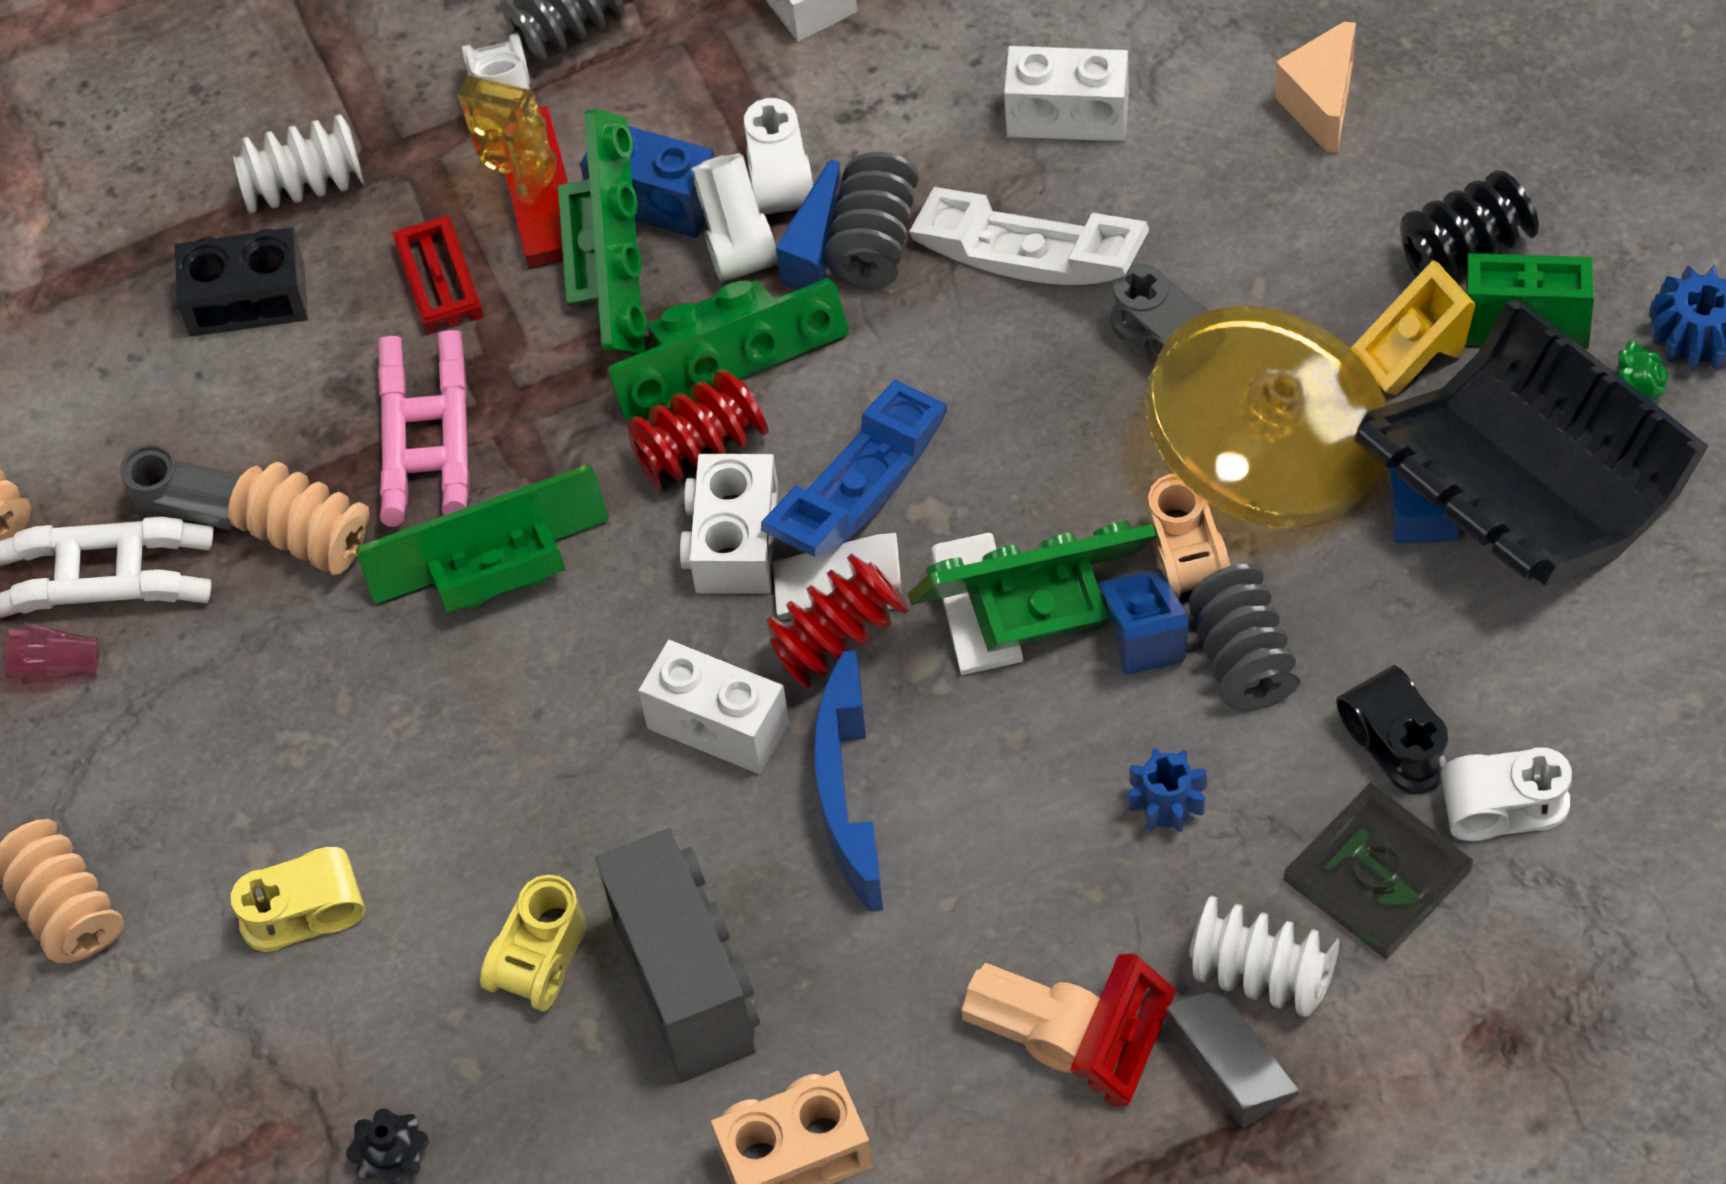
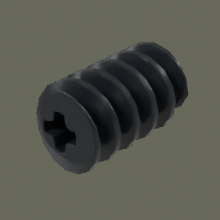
(1468, 221)

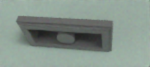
(1229, 1056)

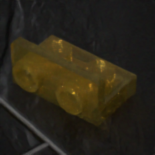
(509, 133)

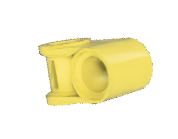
(305, 899)
(531, 954)

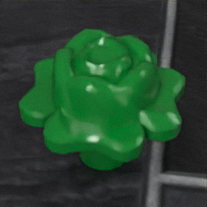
(1642, 370)

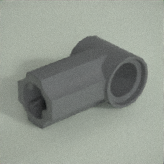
(183, 488)

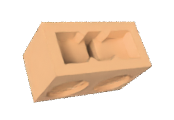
(782, 1123)

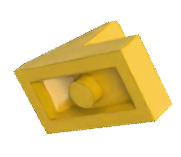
(1422, 321)

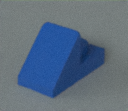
(1146, 621)

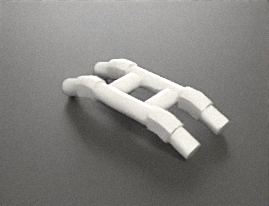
(129, 579)

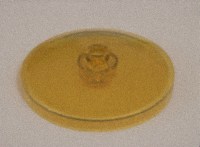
(1264, 416)

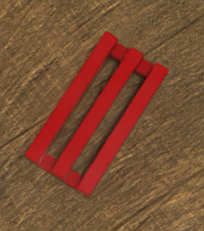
(450, 310)
(1116, 1023)

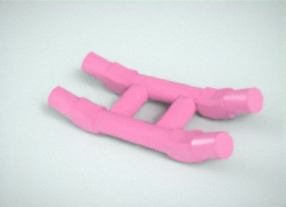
(397, 410)

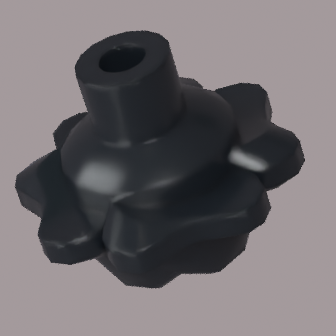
(387, 1147)

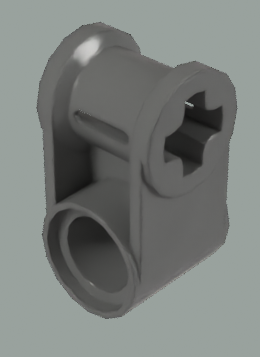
(1147, 312)

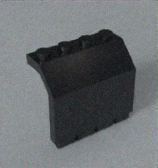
(1537, 450)

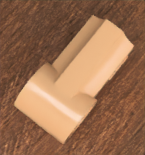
(1040, 1017)

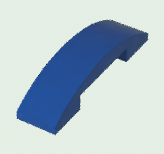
(861, 476)
(839, 720)

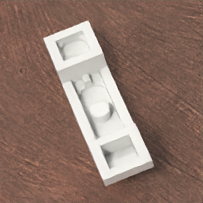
(1027, 247)

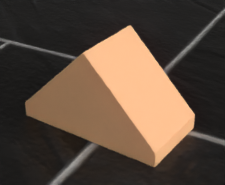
(1316, 83)

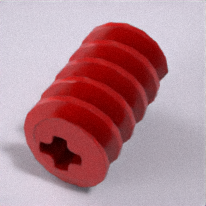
(694, 426)
(834, 618)

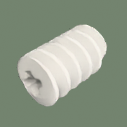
(297, 164)
(1261, 958)

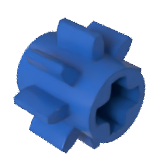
(1183, 786)

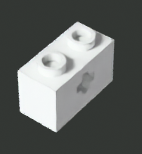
(714, 706)

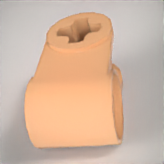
(1188, 545)

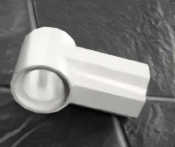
(737, 232)

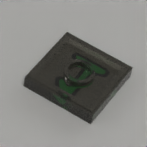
(1378, 870)

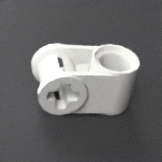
(498, 62)
(776, 156)
(1501, 793)

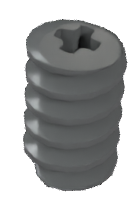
(548, 19)
(871, 219)
(1243, 638)

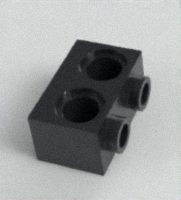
(240, 281)

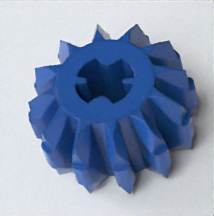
(1691, 318)

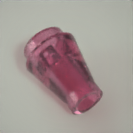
(48, 654)

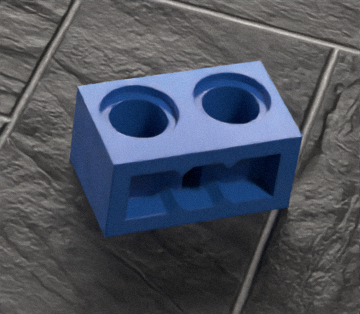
(665, 181)

